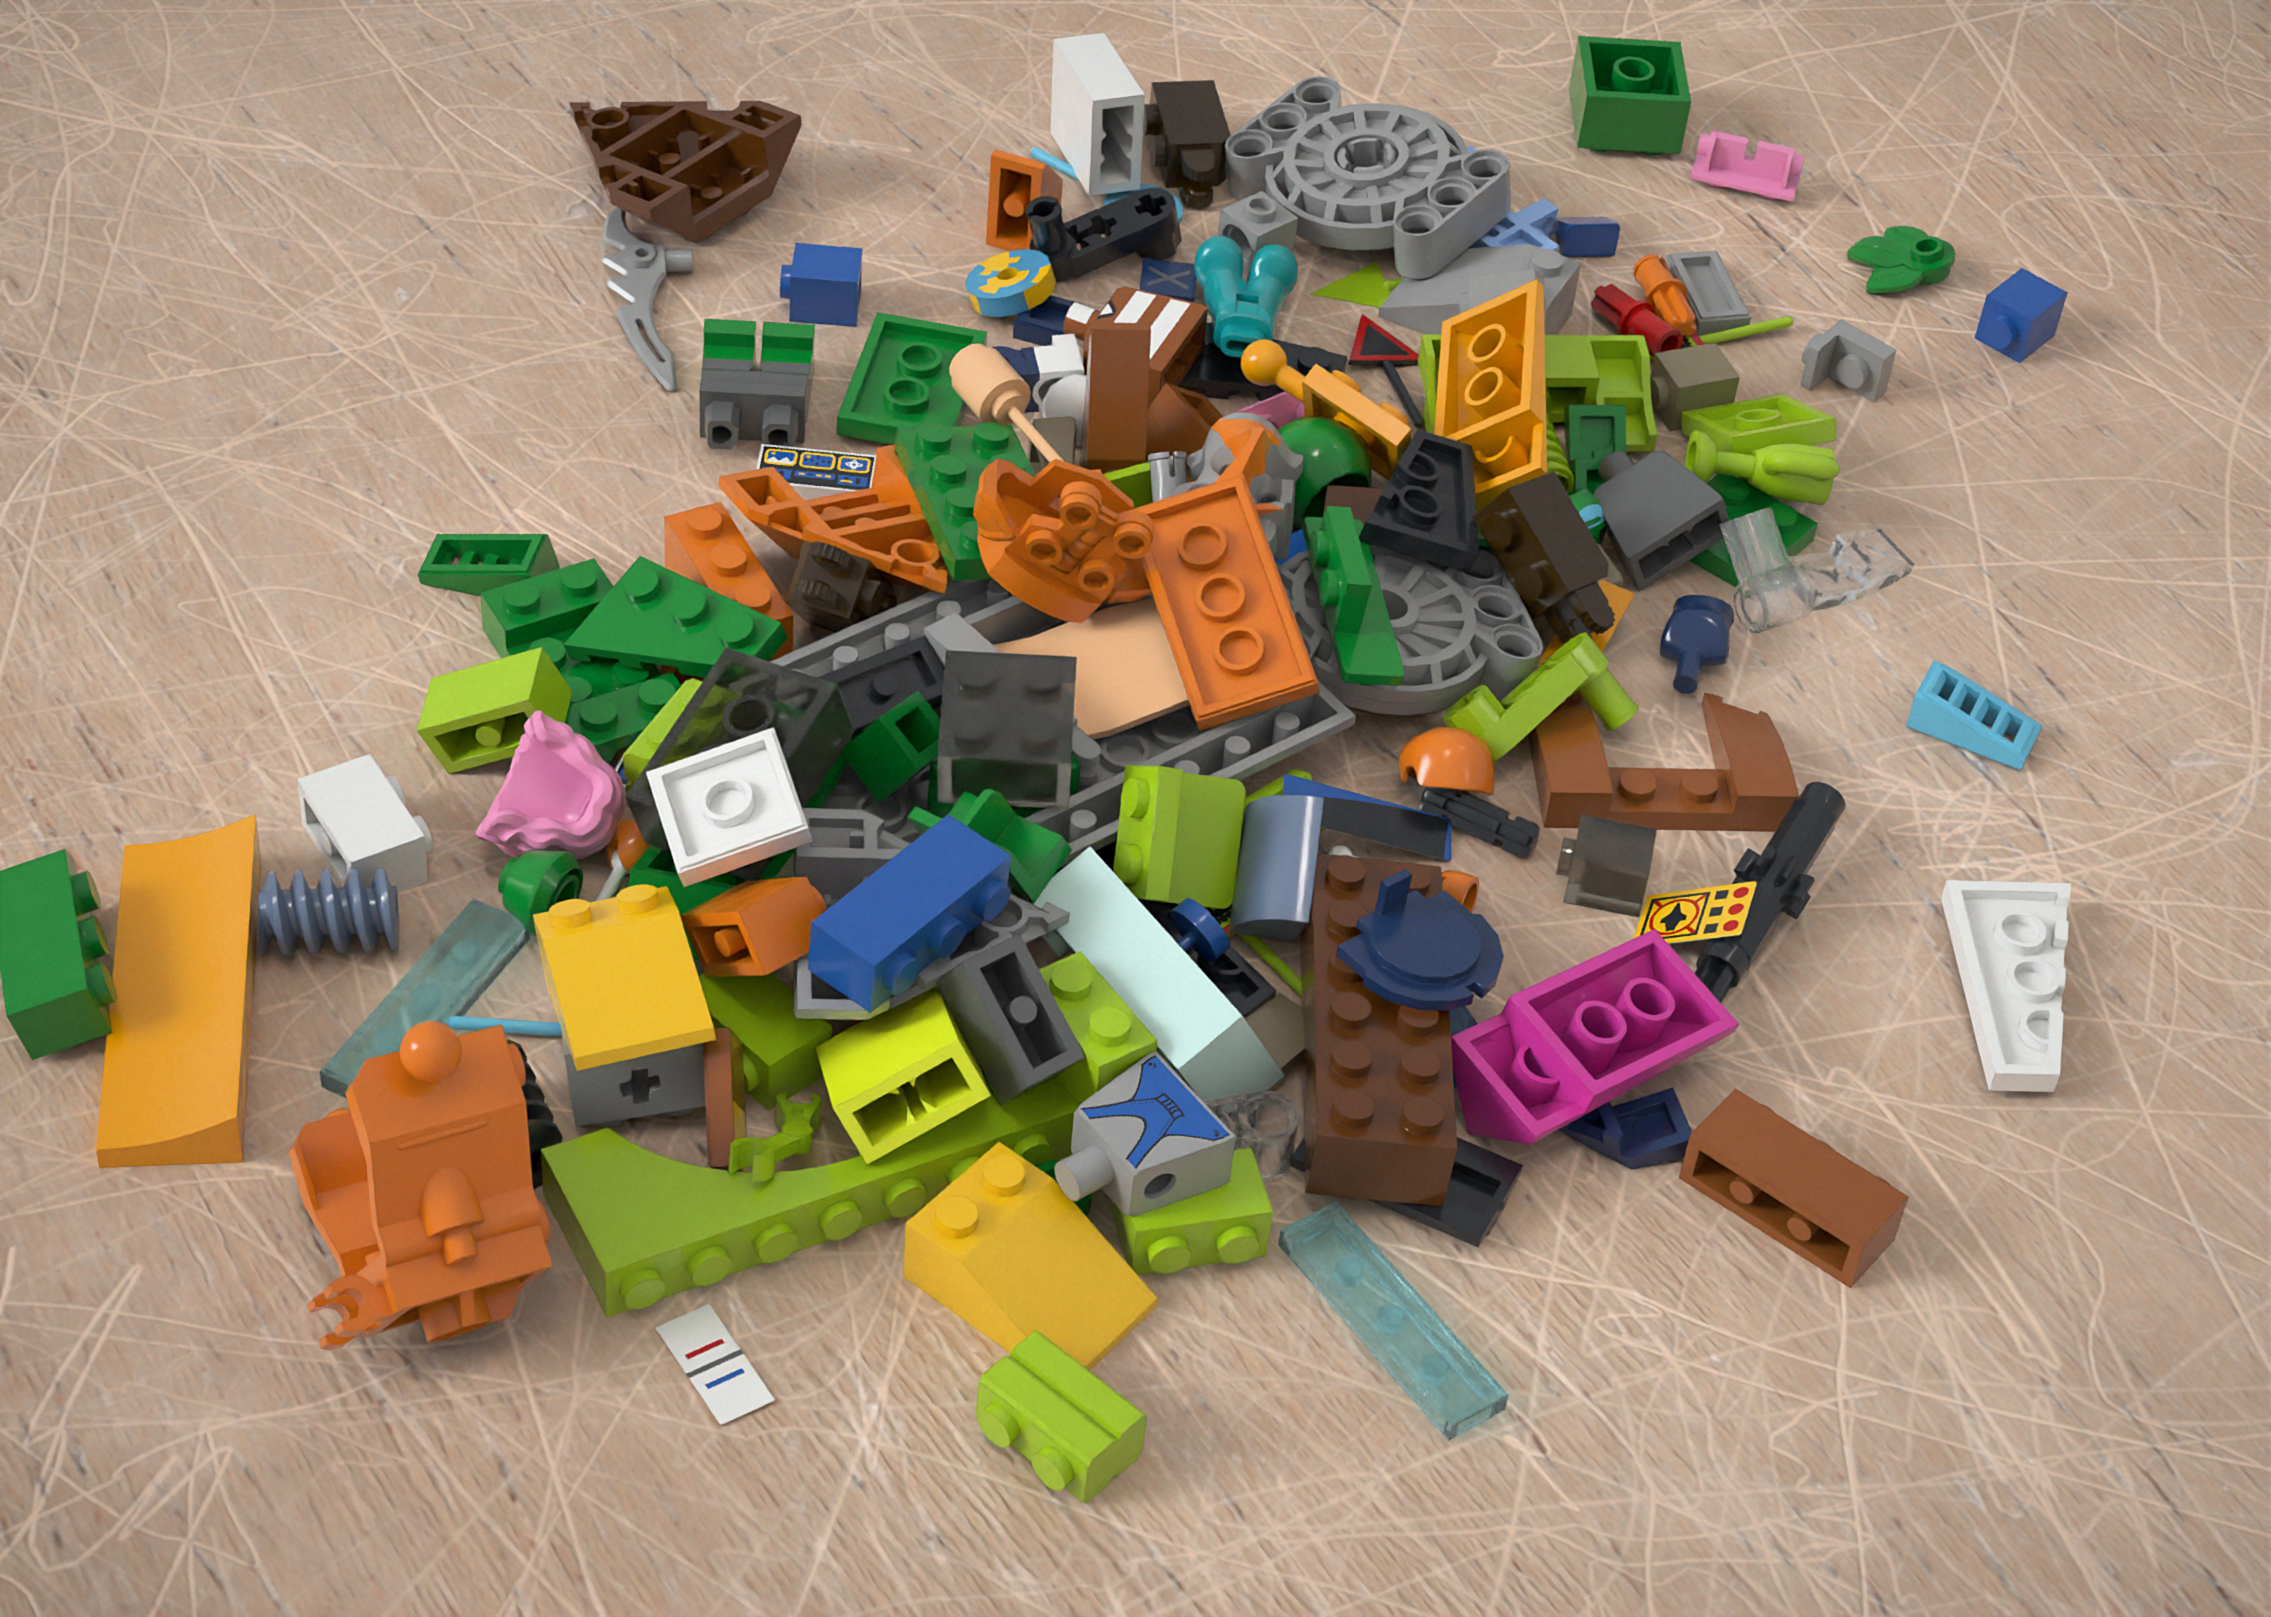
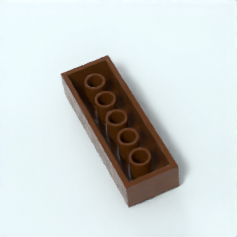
(1371, 1067)

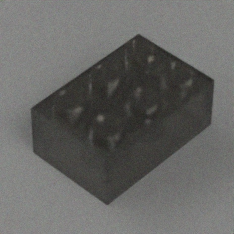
(739, 700)

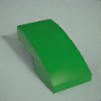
(1590, 437)

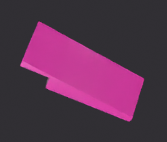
(1583, 1040)

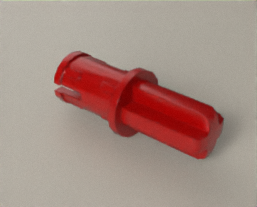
(1635, 318)

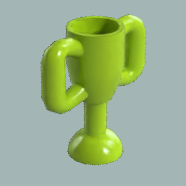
(1779, 470)

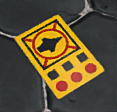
(1697, 912)

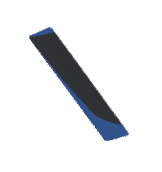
(1377, 819)

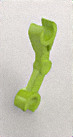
(797, 1127)

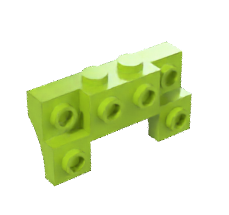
(1577, 373)

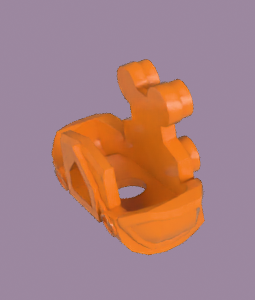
(1063, 550)

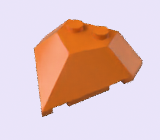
(869, 523)

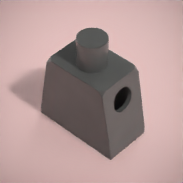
(1657, 514)

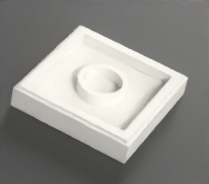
(729, 807)

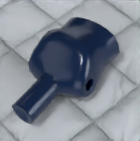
(1696, 638)

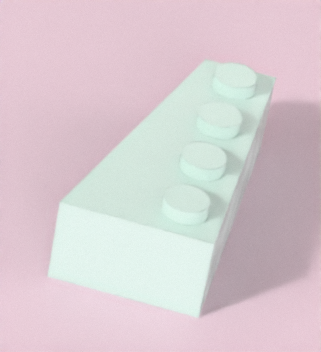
(1158, 981)

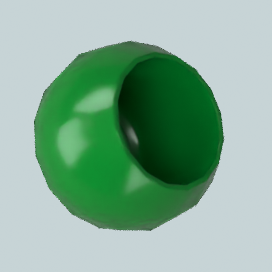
(1330, 457)

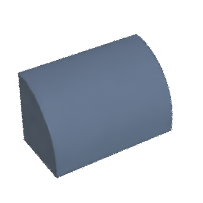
(1276, 867)

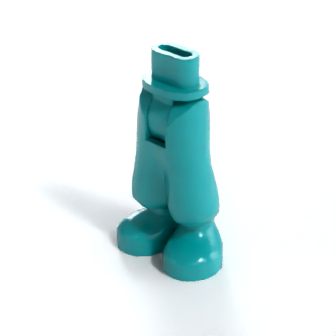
(1238, 308)

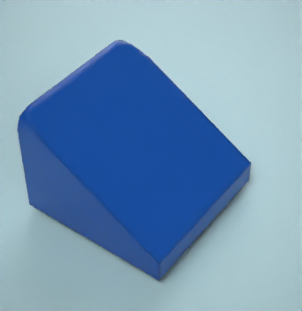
(1587, 236)

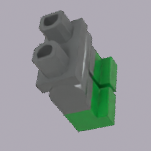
(751, 403)

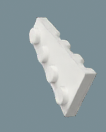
(2013, 975)

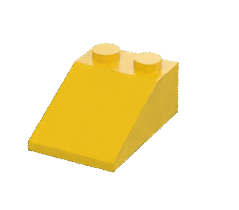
(622, 976)
(1023, 1259)

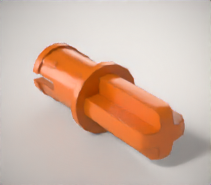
(1665, 293)

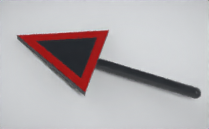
(1378, 347)

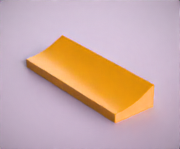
(182, 1001)

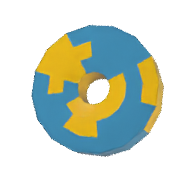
(1010, 283)

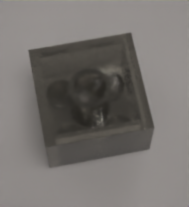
(1007, 727)

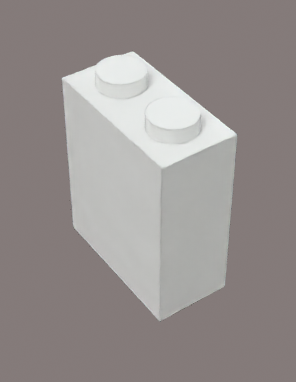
(1097, 114)

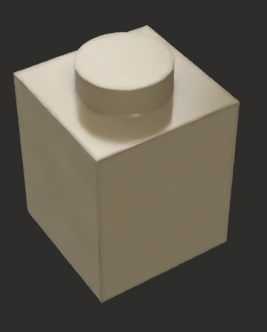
(1690, 381)

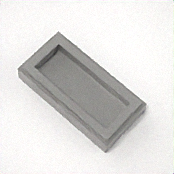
(1709, 291)

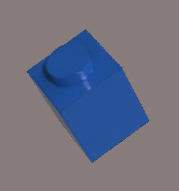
(823, 284)
(2020, 315)

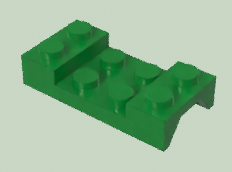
(607, 700)

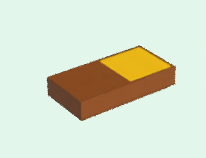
(724, 1096)

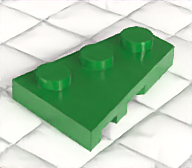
(671, 622)

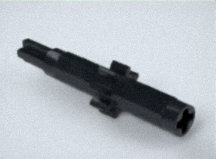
(1779, 888)

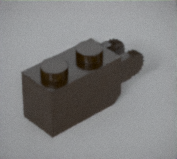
(1187, 138)
(1549, 556)
(837, 588)

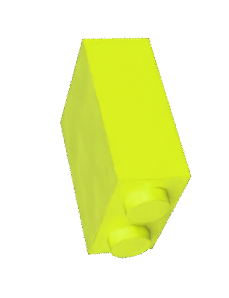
(900, 1074)

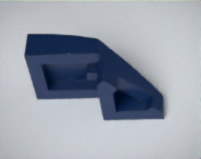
(1637, 1131)

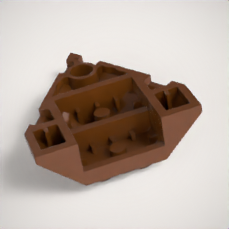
(685, 163)

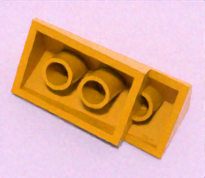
(1496, 389)

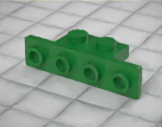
(1352, 599)

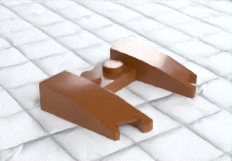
(1743, 793)

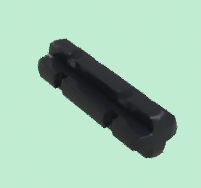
(1482, 820)

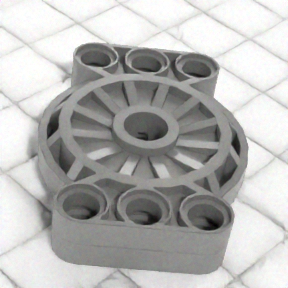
(1370, 176)
(1447, 625)

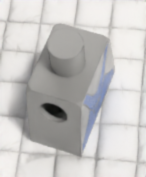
(1146, 1142)

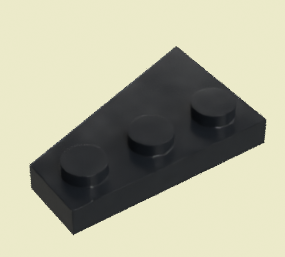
(1429, 505)

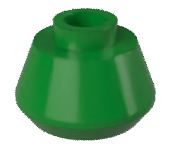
(538, 882)

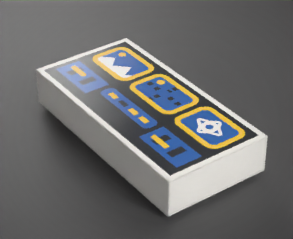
(819, 472)

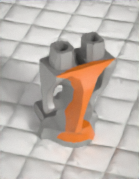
(1254, 448)

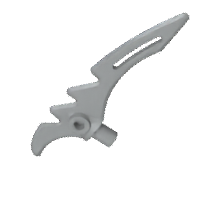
(643, 271)

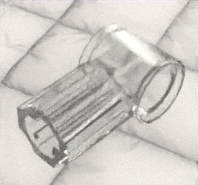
(1768, 587)

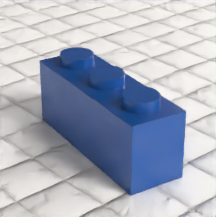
(909, 913)

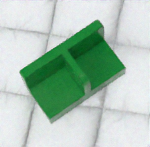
(1033, 849)

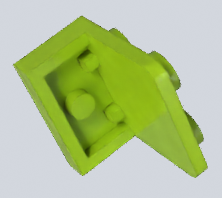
(1179, 835)

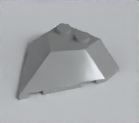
(843, 854)

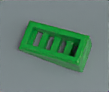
(504, 559)

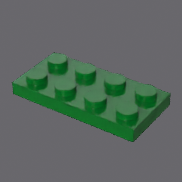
(945, 477)

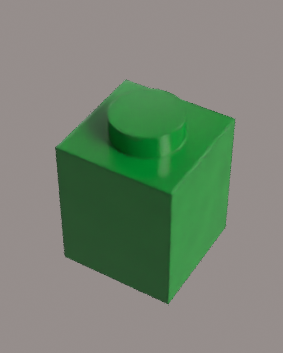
(895, 746)

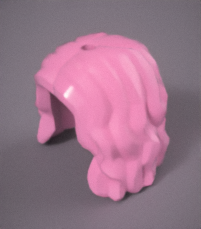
(555, 795)

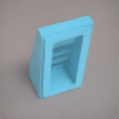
(1955, 708)

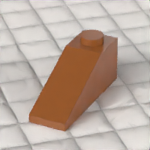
(1116, 396)

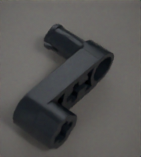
(1136, 223)

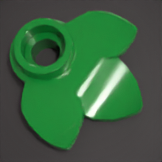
(1903, 259)

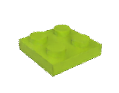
(1759, 423)

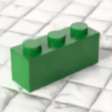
(52, 955)

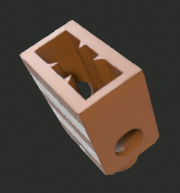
(1175, 324)

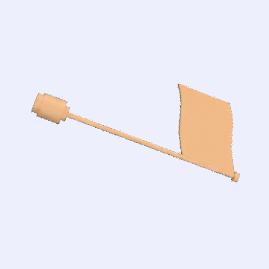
(1122, 650)

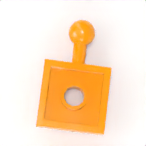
(1336, 397)

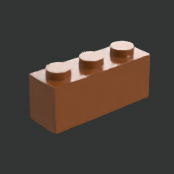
(1793, 1187)

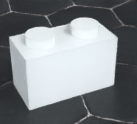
(364, 824)

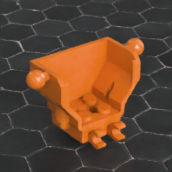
(426, 1188)

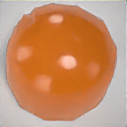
(1448, 760)

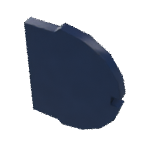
(1423, 949)

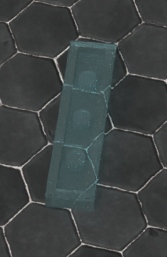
(436, 988)
(1393, 1320)

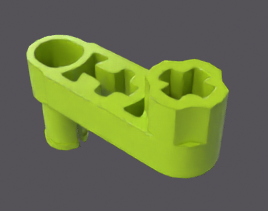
(1573, 667)

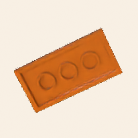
(1224, 605)

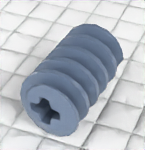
(328, 912)

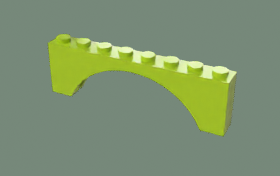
(667, 1225)

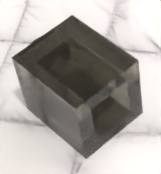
(1607, 865)

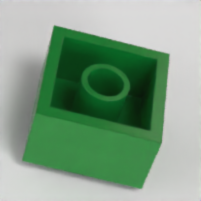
(1629, 95)

